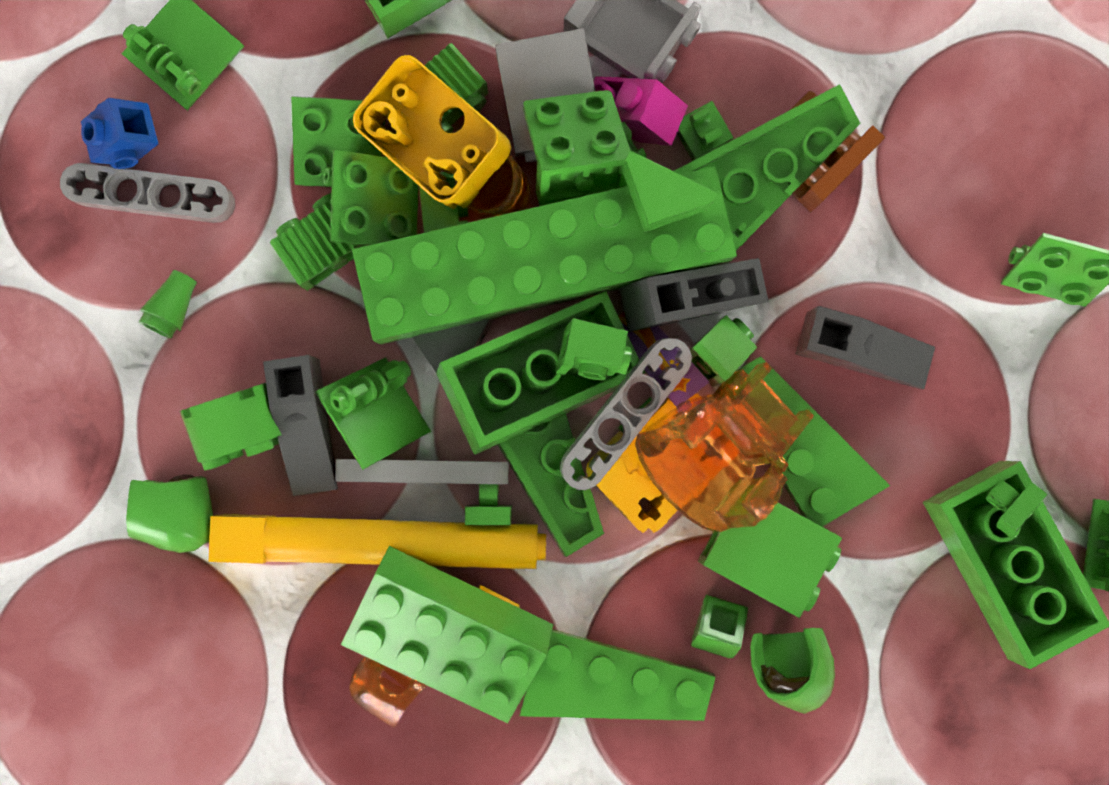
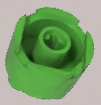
(230, 424)

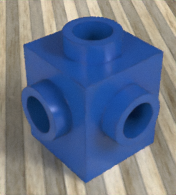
(119, 133)

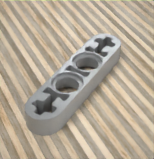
(148, 191)
(631, 418)
(423, 472)

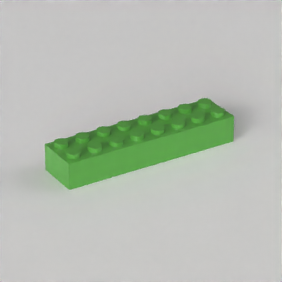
(531, 260)

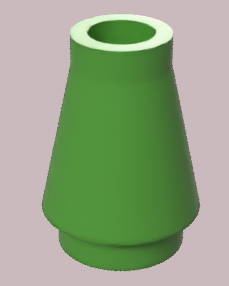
(168, 305)

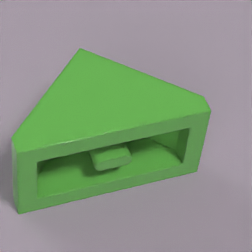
(663, 194)

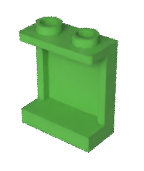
(776, 558)

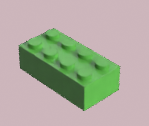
(514, 380)
(1021, 583)
(449, 635)

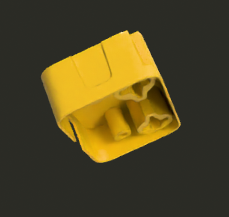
(415, 105)
(628, 482)

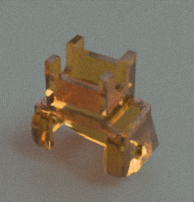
(708, 451)

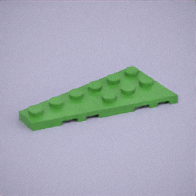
(776, 158)

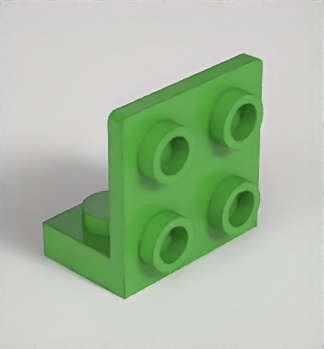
(576, 145)

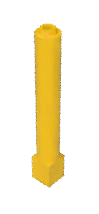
(365, 541)

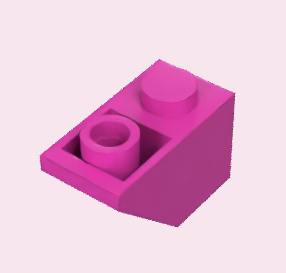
(645, 107)

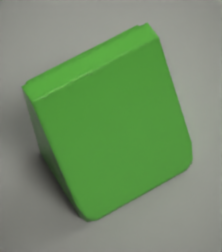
(720, 627)

